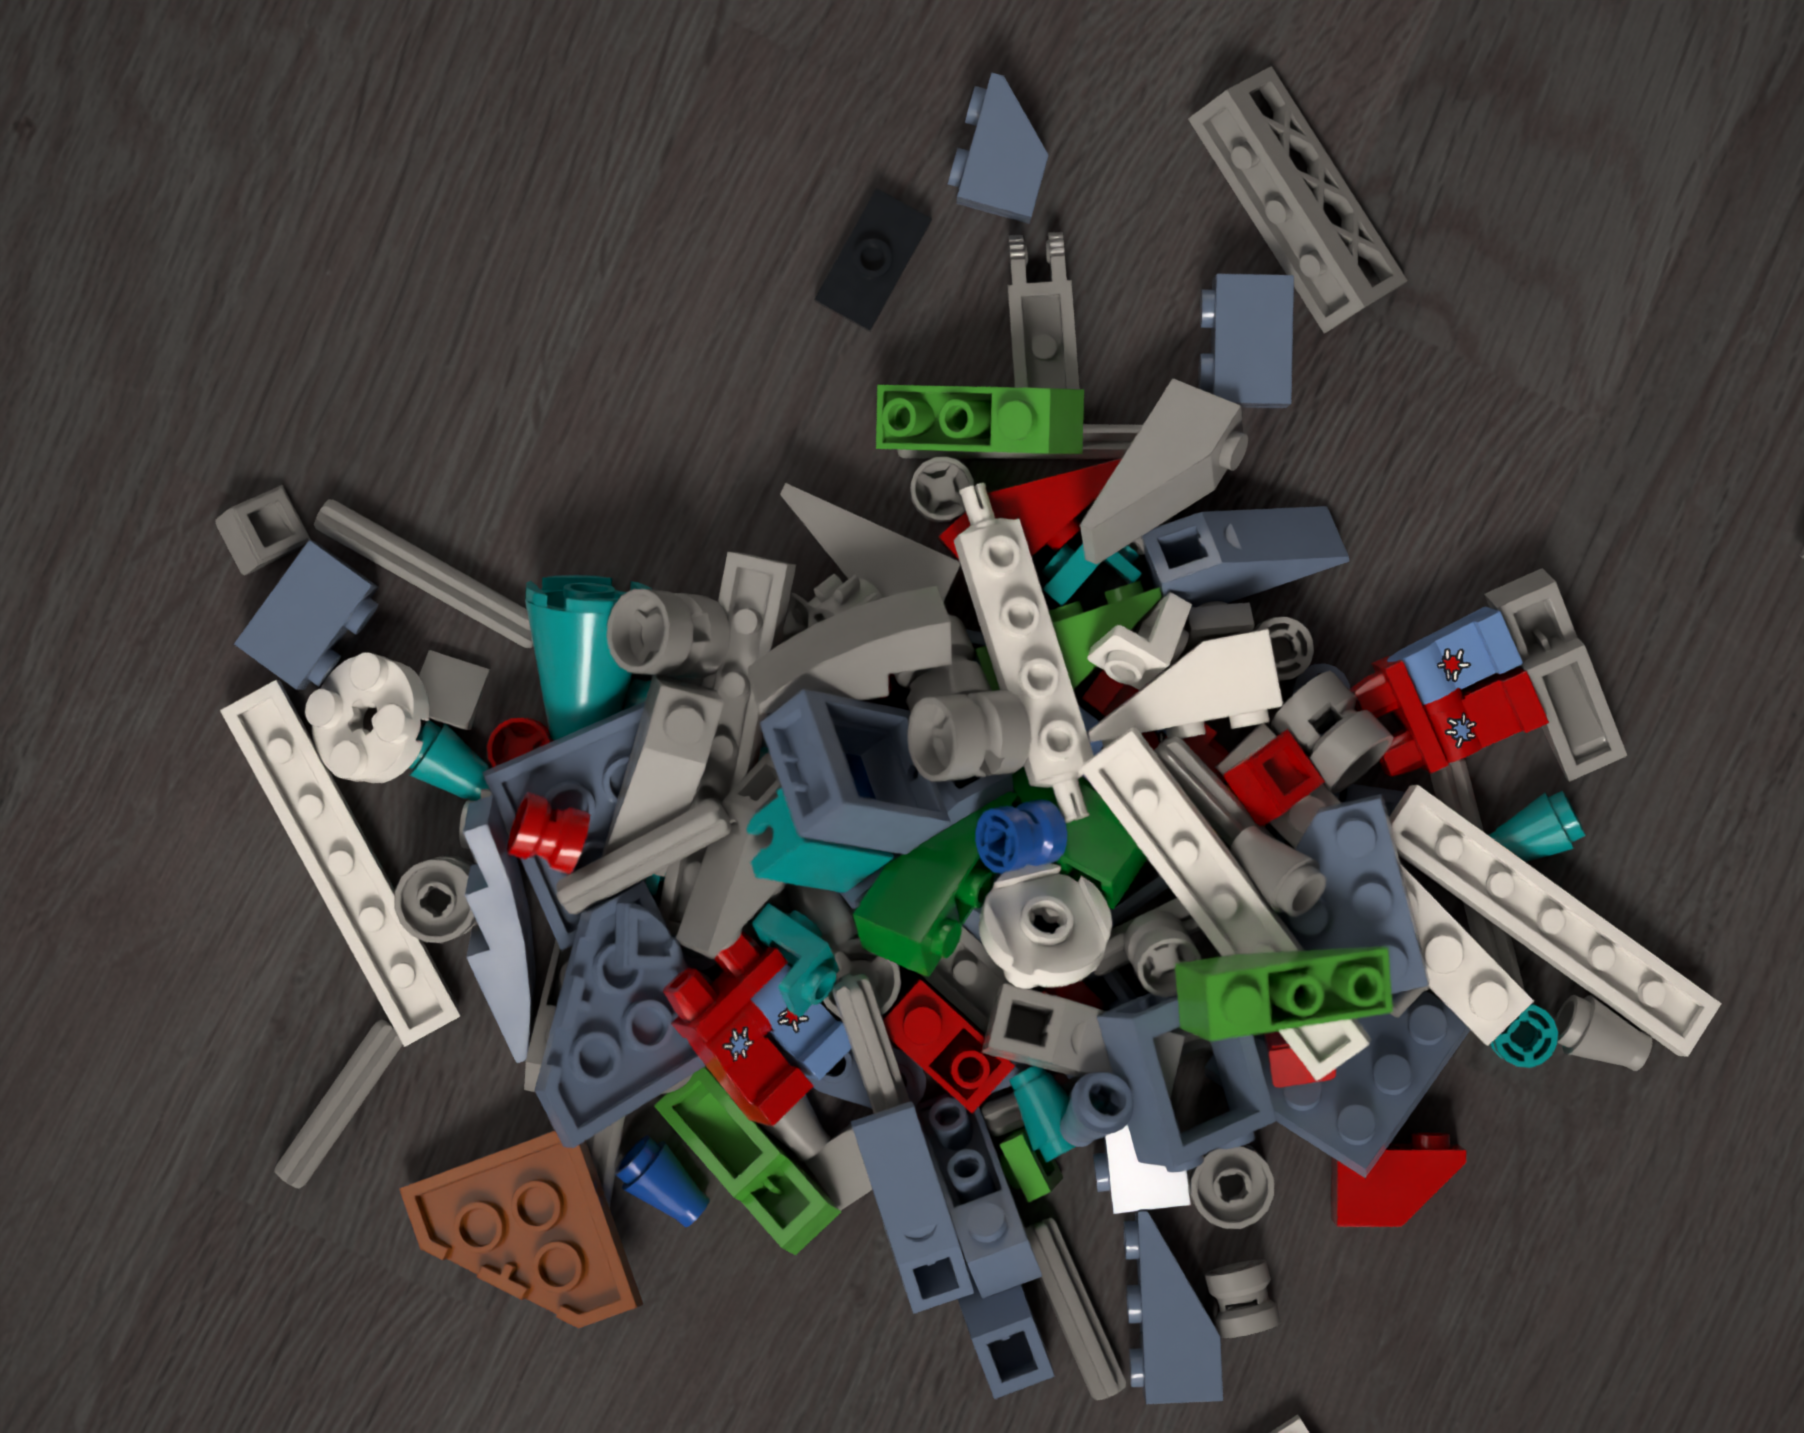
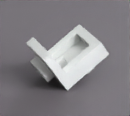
(1150, 650)

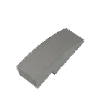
(856, 650)
(1561, 674)

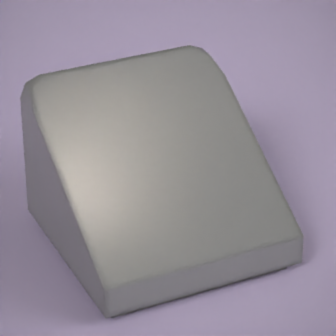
(262, 530)
(453, 688)
(841, 1169)

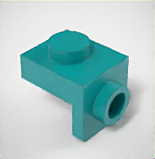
(1070, 570)
(807, 954)

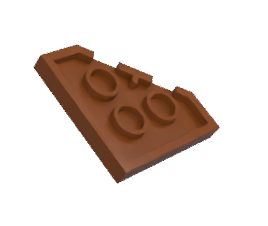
(530, 1227)

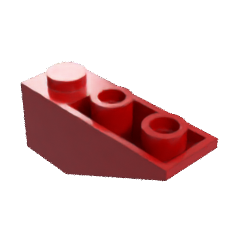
(1043, 507)

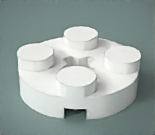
(339, 712)
(1035, 956)

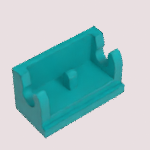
(808, 860)

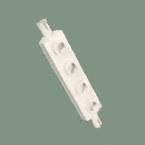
(1024, 647)

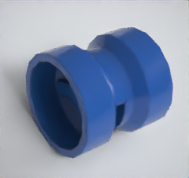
(1021, 836)

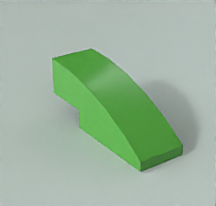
(748, 1162)

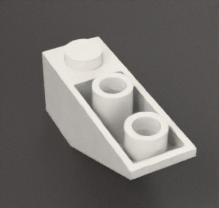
(1209, 682)

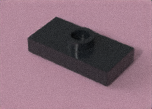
(873, 260)

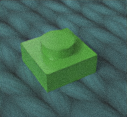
(1027, 1167)

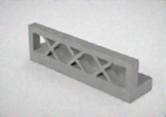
(1290, 203)

